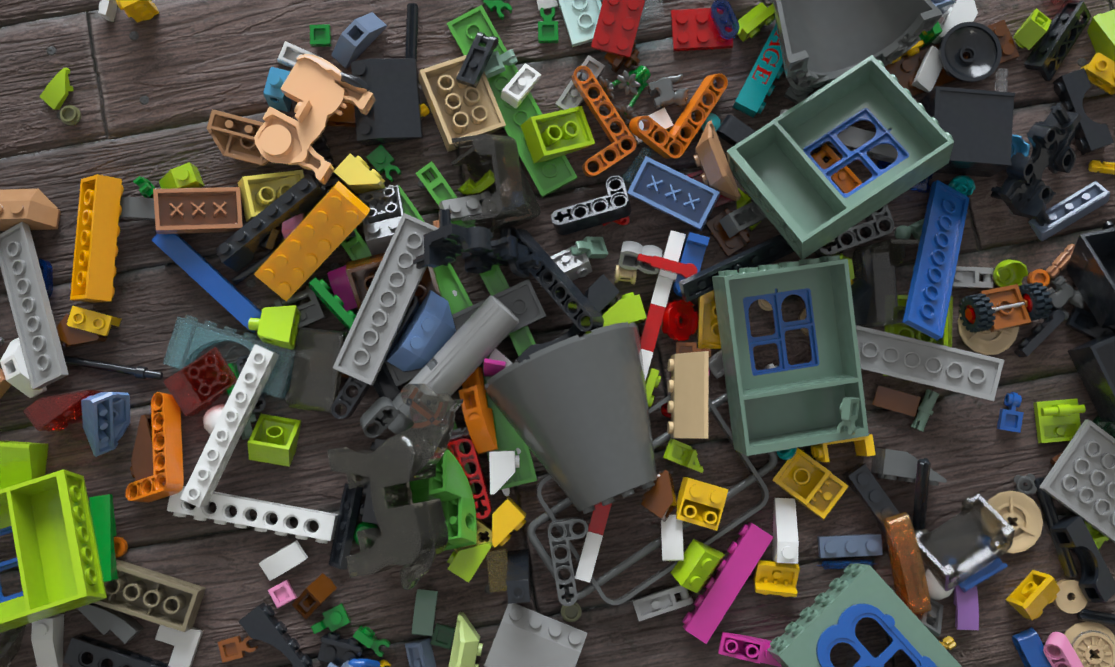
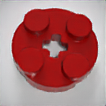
(671, 325)

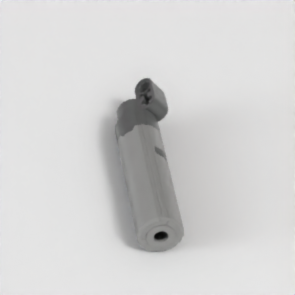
(448, 367)

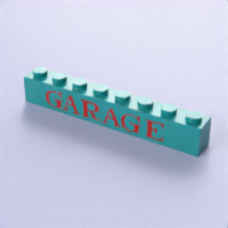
(761, 77)

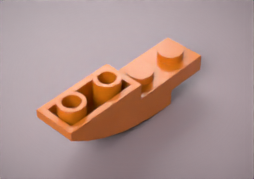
(477, 414)

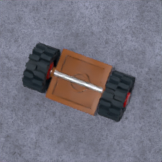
(1005, 307)

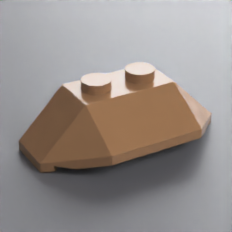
(236, 136)
(714, 164)
(28, 207)

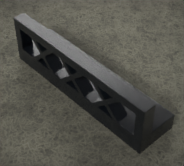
(1058, 35)

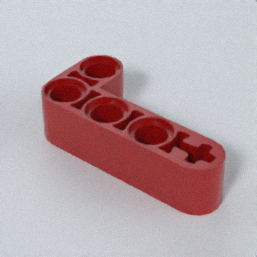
(477, 477)

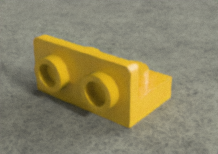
(1101, 72)
(91, 321)

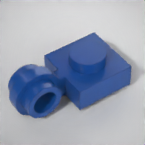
(1011, 419)

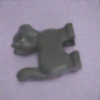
(666, 93)
(1063, 294)

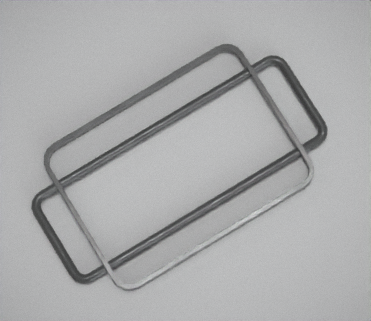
(596, 584)

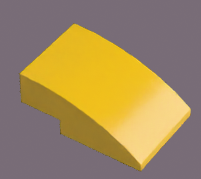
(810, 483)

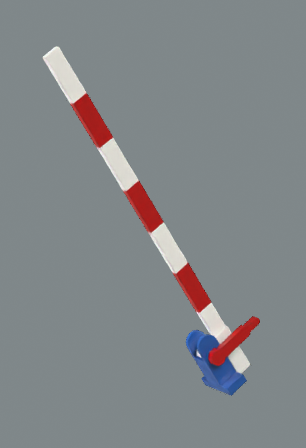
(670, 271)

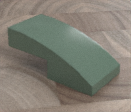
(424, 612)

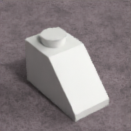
(502, 467)

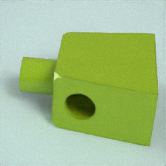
(277, 325)

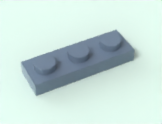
(849, 545)

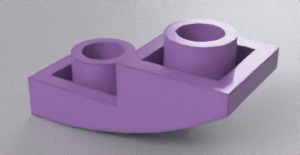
(966, 609)

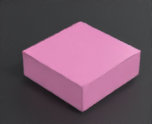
(282, 593)

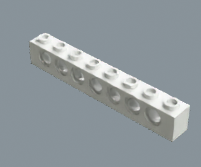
(229, 426)
(326, 521)

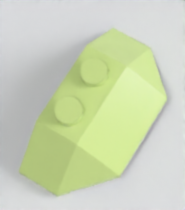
(465, 644)

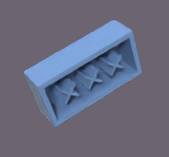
(673, 193)

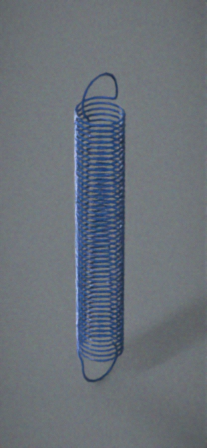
(839, 565)

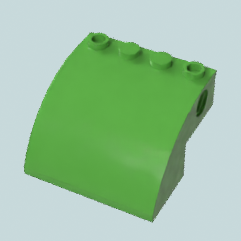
(456, 500)

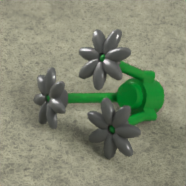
(629, 81)

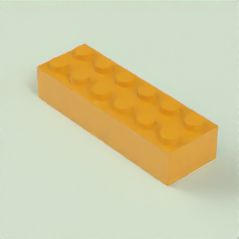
(96, 239)
(312, 241)

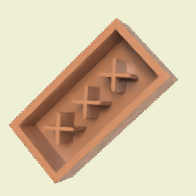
(197, 210)

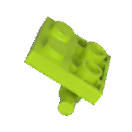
(1057, 419)

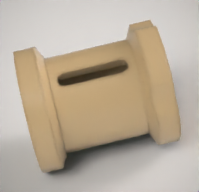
(625, 275)

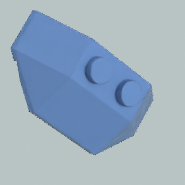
(424, 334)
(105, 420)

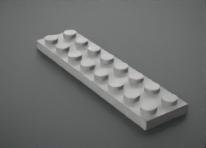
(385, 303)
(31, 307)
(929, 363)

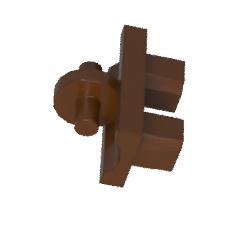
(616, 61)

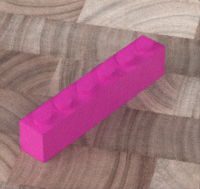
(727, 582)

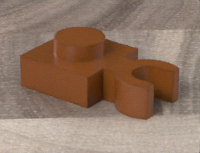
(234, 648)

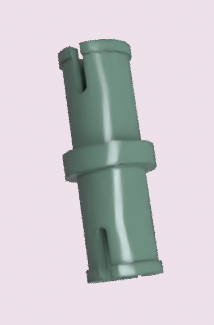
(925, 410)

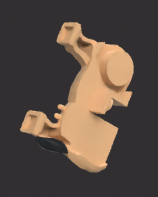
(319, 93)

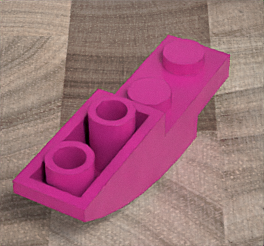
(746, 648)

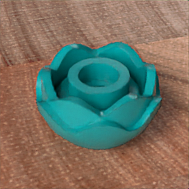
(963, 184)

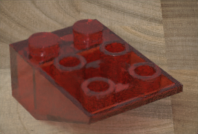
(201, 382)
(56, 411)

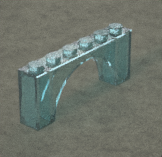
(191, 338)

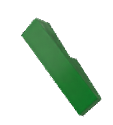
(104, 528)

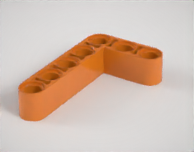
(604, 121)
(684, 121)
(167, 453)

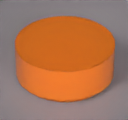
(1039, 276)
(120, 546)

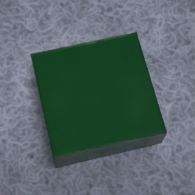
(443, 636)

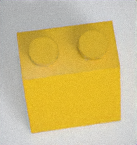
(1033, 594)

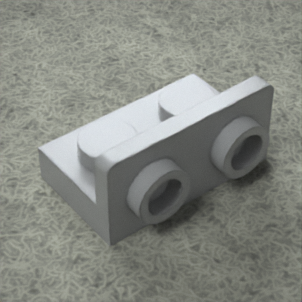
(572, 266)

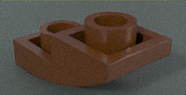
(896, 400)

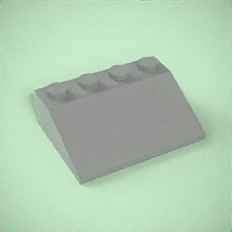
(534, 641)

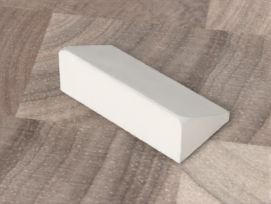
(928, 70)

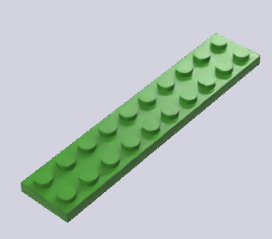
(546, 175)

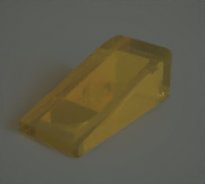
(497, 569)

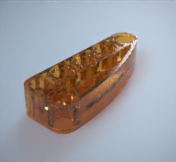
(907, 564)

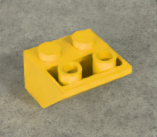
(700, 503)
(504, 520)

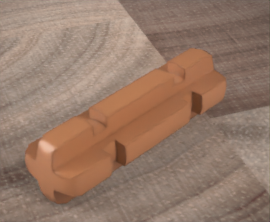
(1060, 262)

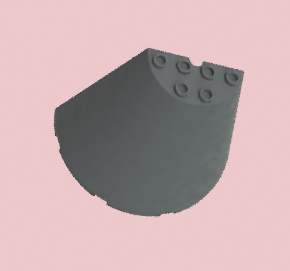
(833, 36)
(584, 413)

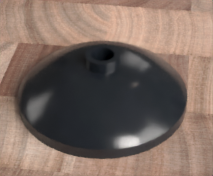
(978, 44)

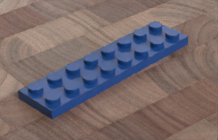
(936, 260)

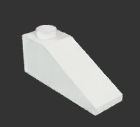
(785, 531)
(48, 641)

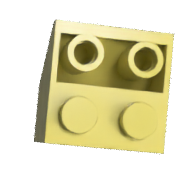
(357, 176)

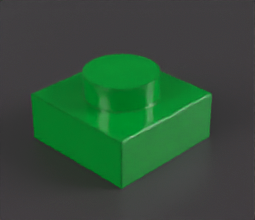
(320, 35)

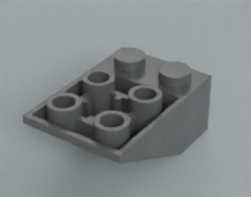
(383, 218)
(899, 463)

